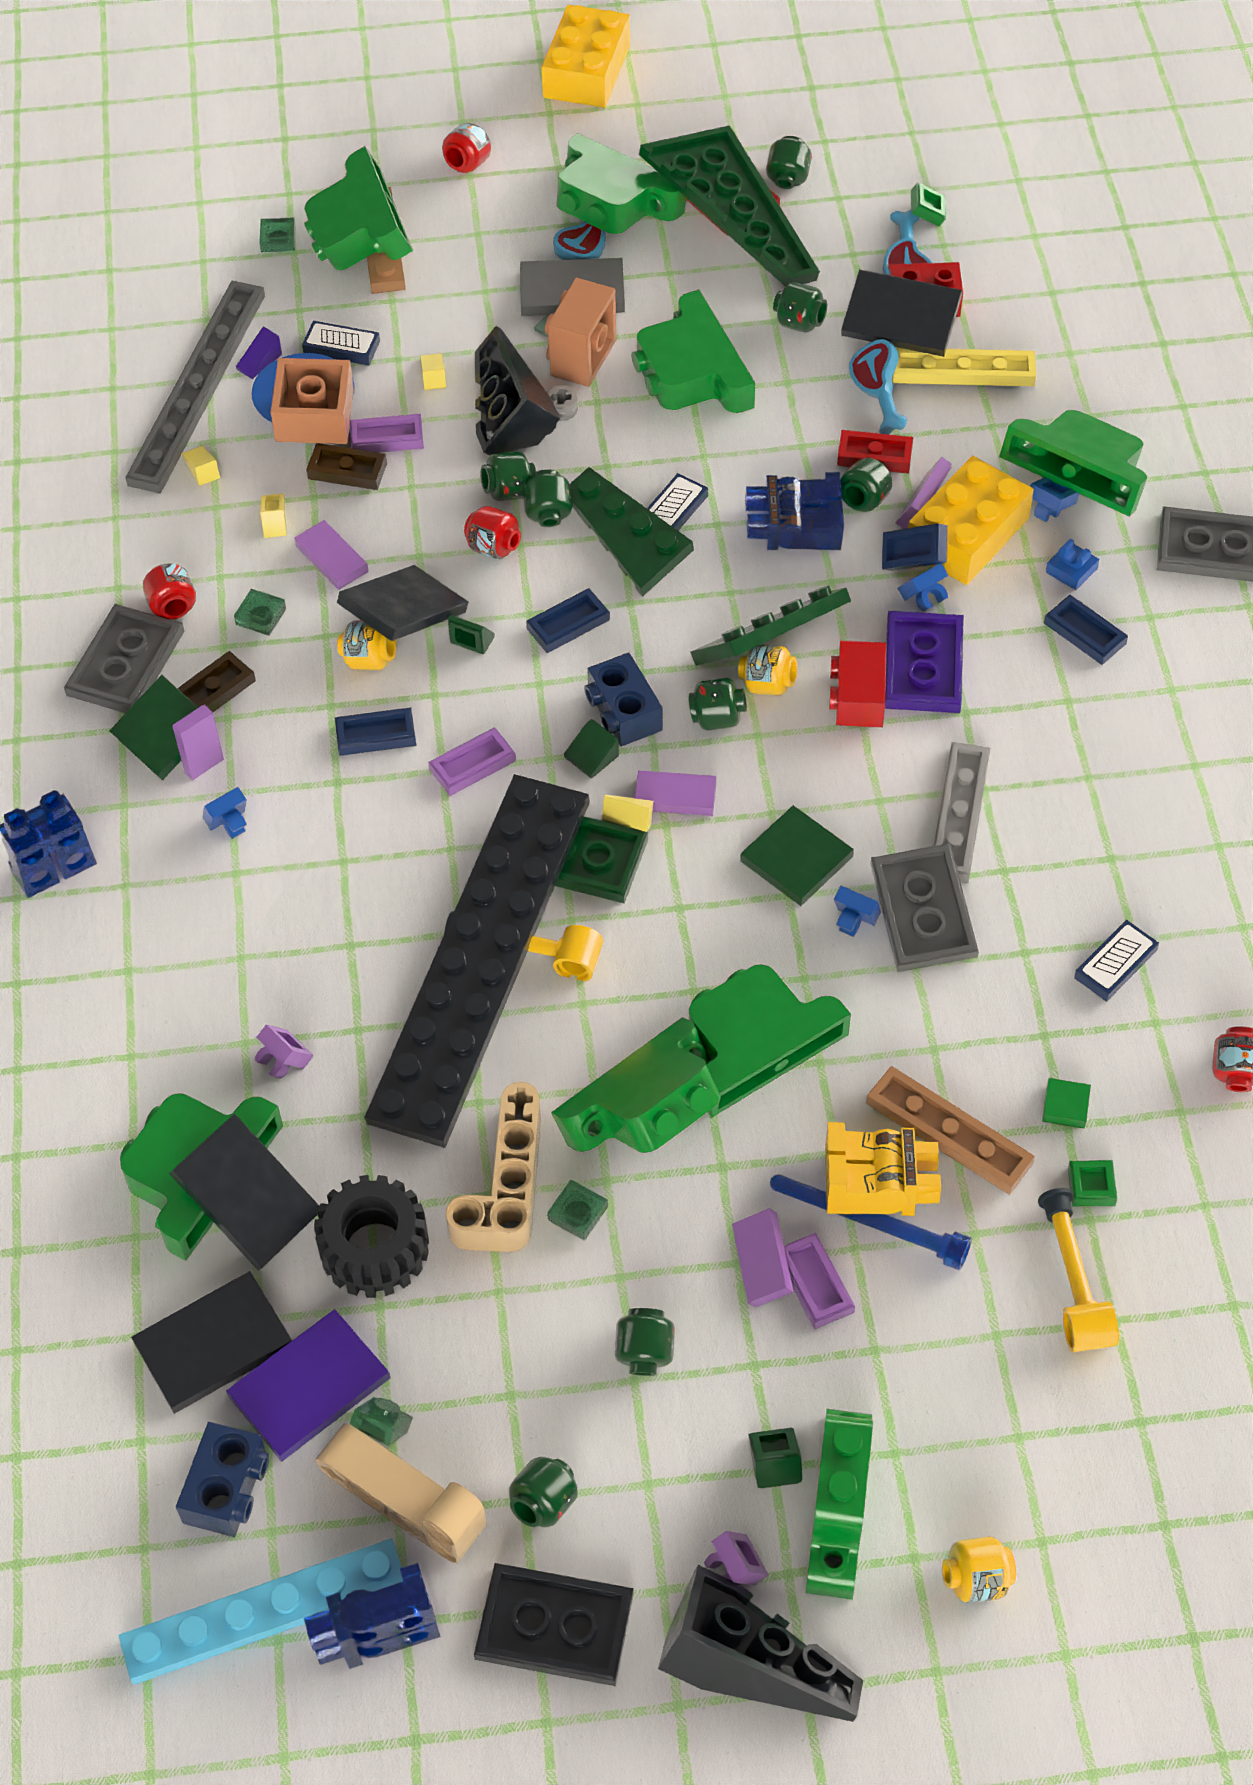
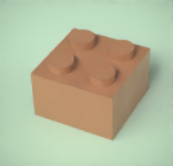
(581, 331)
(312, 401)

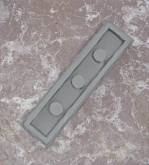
(962, 803)

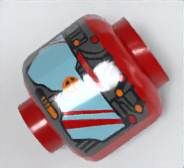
(466, 147)
(492, 532)
(169, 591)
(1234, 1058)

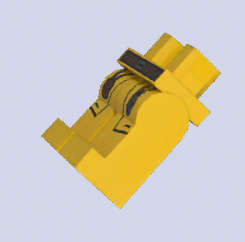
(879, 1171)

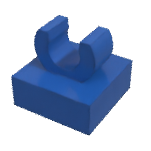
(1051, 498)
(1072, 565)
(925, 584)
(227, 812)
(855, 909)

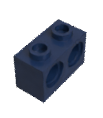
(624, 699)
(212, 1478)

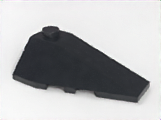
(512, 400)
(741, 1652)

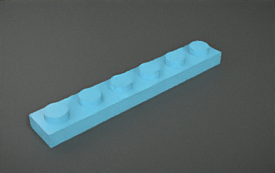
(254, 1612)

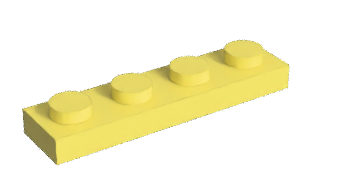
(967, 367)

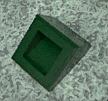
(469, 635)
(592, 749)
(775, 1457)

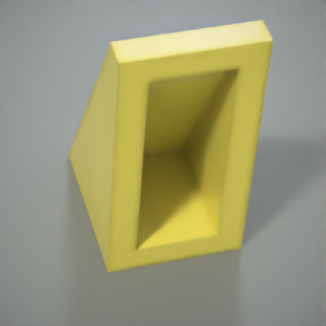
(433, 371)
(202, 465)
(273, 515)
(628, 812)

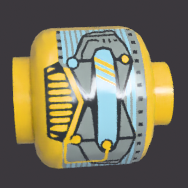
(365, 647)
(768, 670)
(979, 1569)

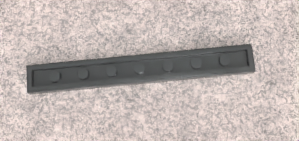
(195, 387)

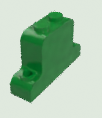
(613, 188)
(356, 216)
(693, 360)
(1081, 456)
(761, 1031)
(643, 1096)
(165, 1141)
(840, 1502)

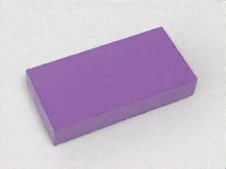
(387, 433)
(925, 491)
(331, 554)
(198, 742)
(472, 761)
(677, 792)
(762, 1258)
(817, 1282)

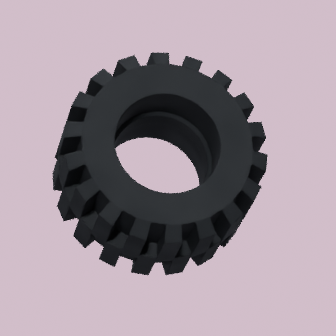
(365, 1205)

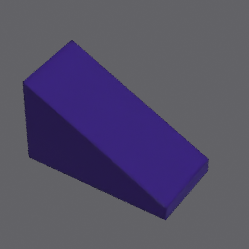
(261, 352)

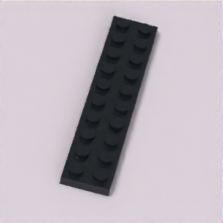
(477, 962)

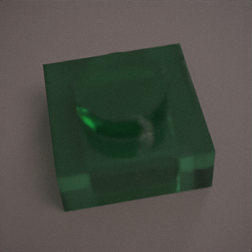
(277, 234)
(260, 612)
(577, 1210)
(381, 1420)

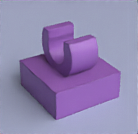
(285, 1049)
(739, 1558)

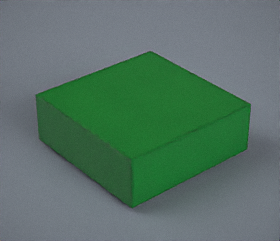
(928, 204)
(1066, 1103)
(1092, 1183)

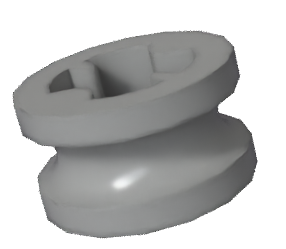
(569, 397)

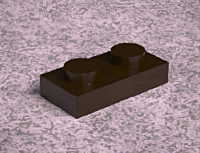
(346, 466)
(218, 682)

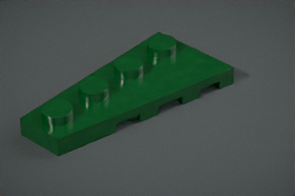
(633, 534)
(770, 626)

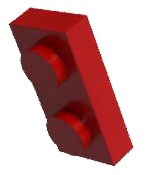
(889, 449)

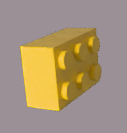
(586, 55)
(980, 514)

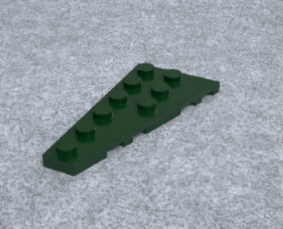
(729, 190)

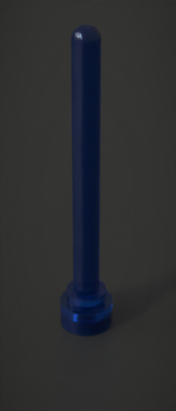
(949, 1247)

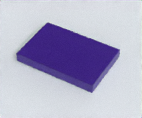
(924, 661)
(308, 1385)

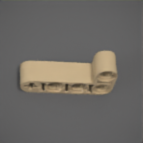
(509, 1167)
(436, 1516)

